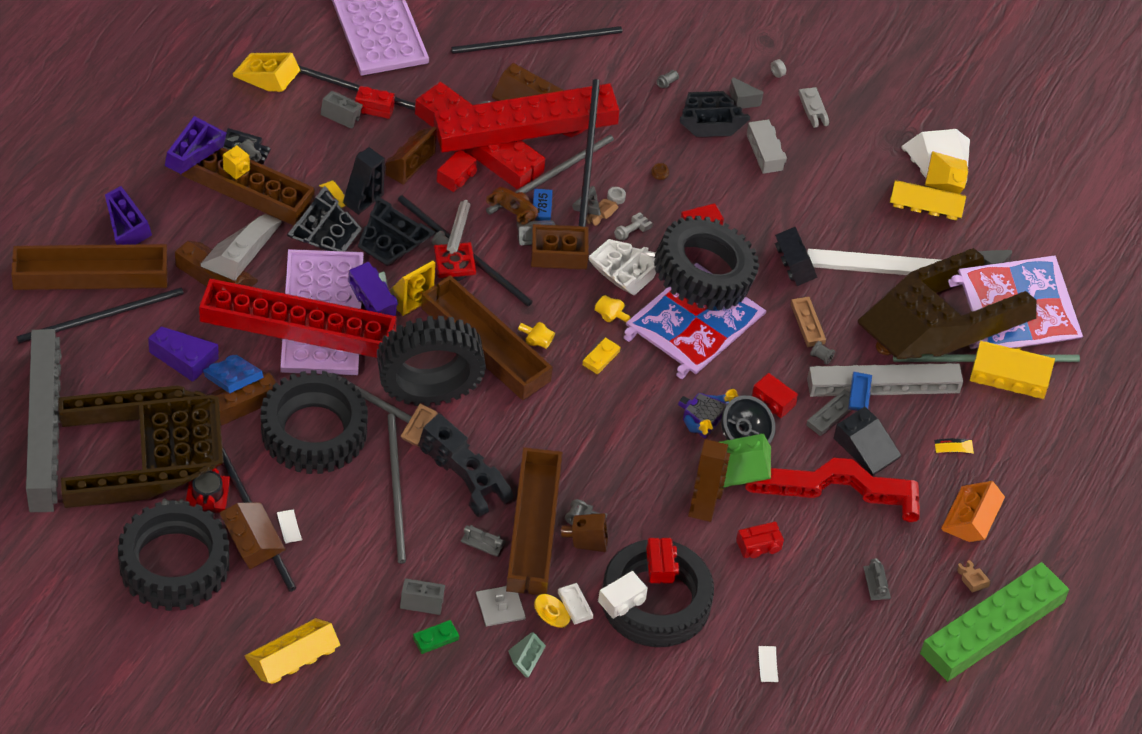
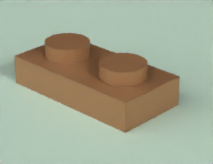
(415, 426)

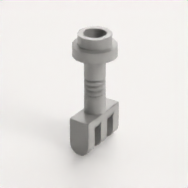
(638, 221)

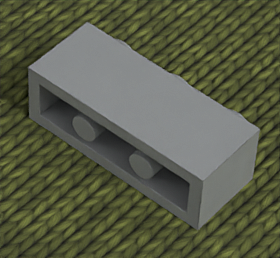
(766, 146)

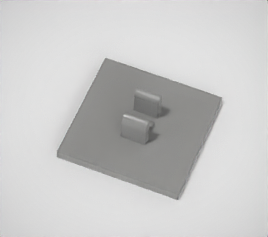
(500, 606)

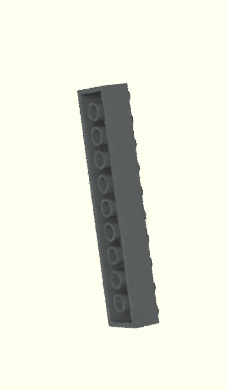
(43, 421)

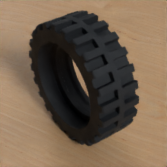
(173, 520)

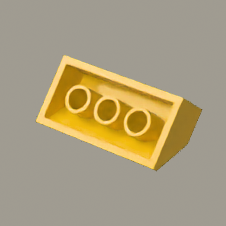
(928, 199)
(1012, 369)
(293, 650)

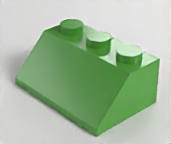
(748, 460)

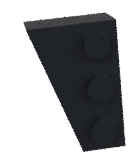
(365, 181)
(795, 256)

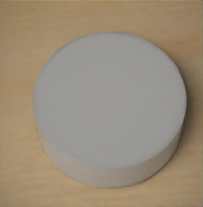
(778, 68)
(616, 194)

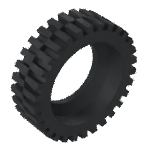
(699, 285)
(434, 383)
(314, 392)

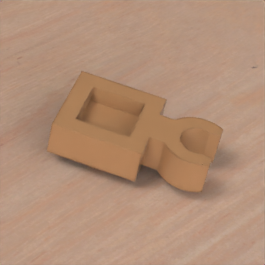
(606, 208)
(974, 579)

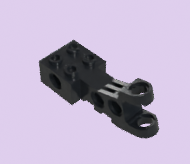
(450, 450)

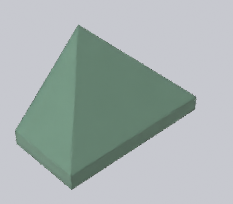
(526, 653)

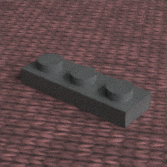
(830, 413)

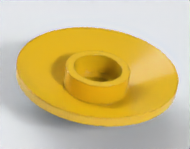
(552, 610)

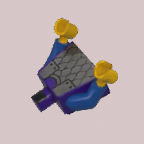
(705, 411)

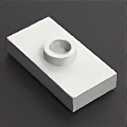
(575, 603)

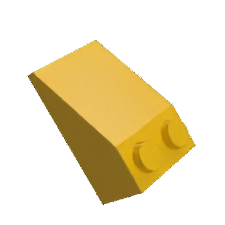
(268, 70)
(410, 288)

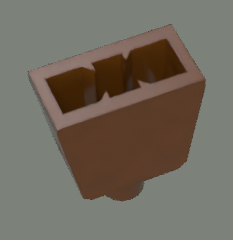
(588, 532)

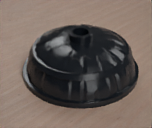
(750, 415)

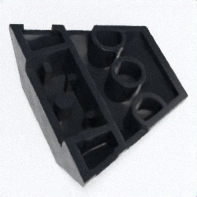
(712, 114)
(326, 225)
(391, 233)

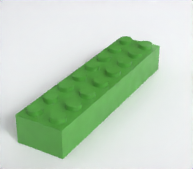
(994, 621)

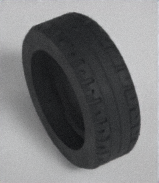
(663, 629)

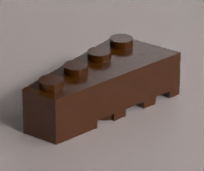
(709, 480)

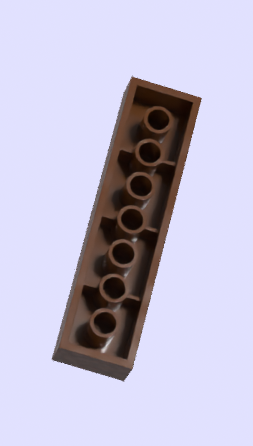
(258, 188)

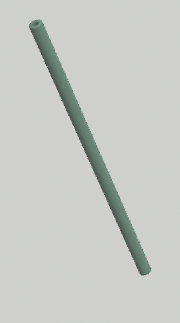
(971, 357)

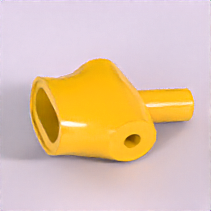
(611, 308)
(538, 335)

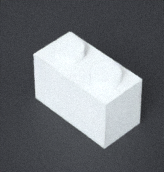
(623, 595)

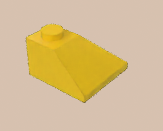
(947, 173)

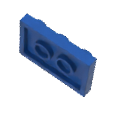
(233, 373)

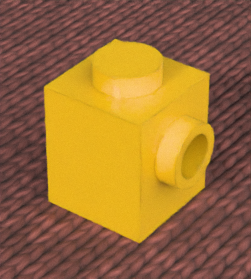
(236, 162)

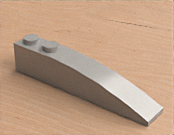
(238, 250)

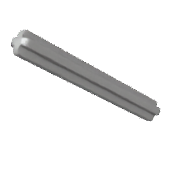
(458, 226)

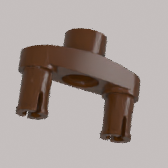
(525, 211)

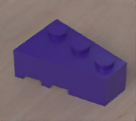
(194, 145)
(126, 219)
(372, 290)
(183, 352)

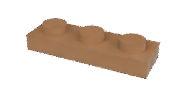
(808, 321)

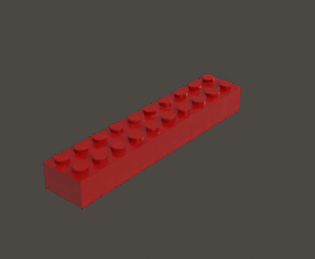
(523, 118)
(294, 318)

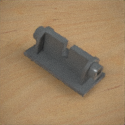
(482, 541)
(876, 581)

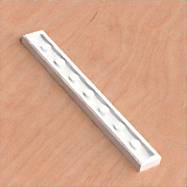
(866, 262)

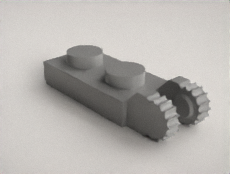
(813, 106)

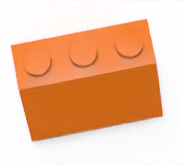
(974, 511)

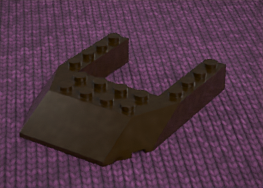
(918, 321)
(177, 441)

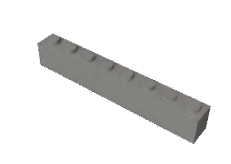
(888, 379)

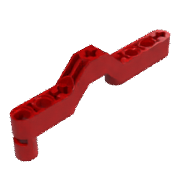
(843, 472)

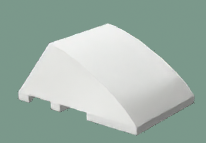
(946, 142)
(624, 265)

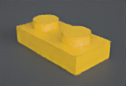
(601, 356)

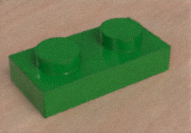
(436, 636)

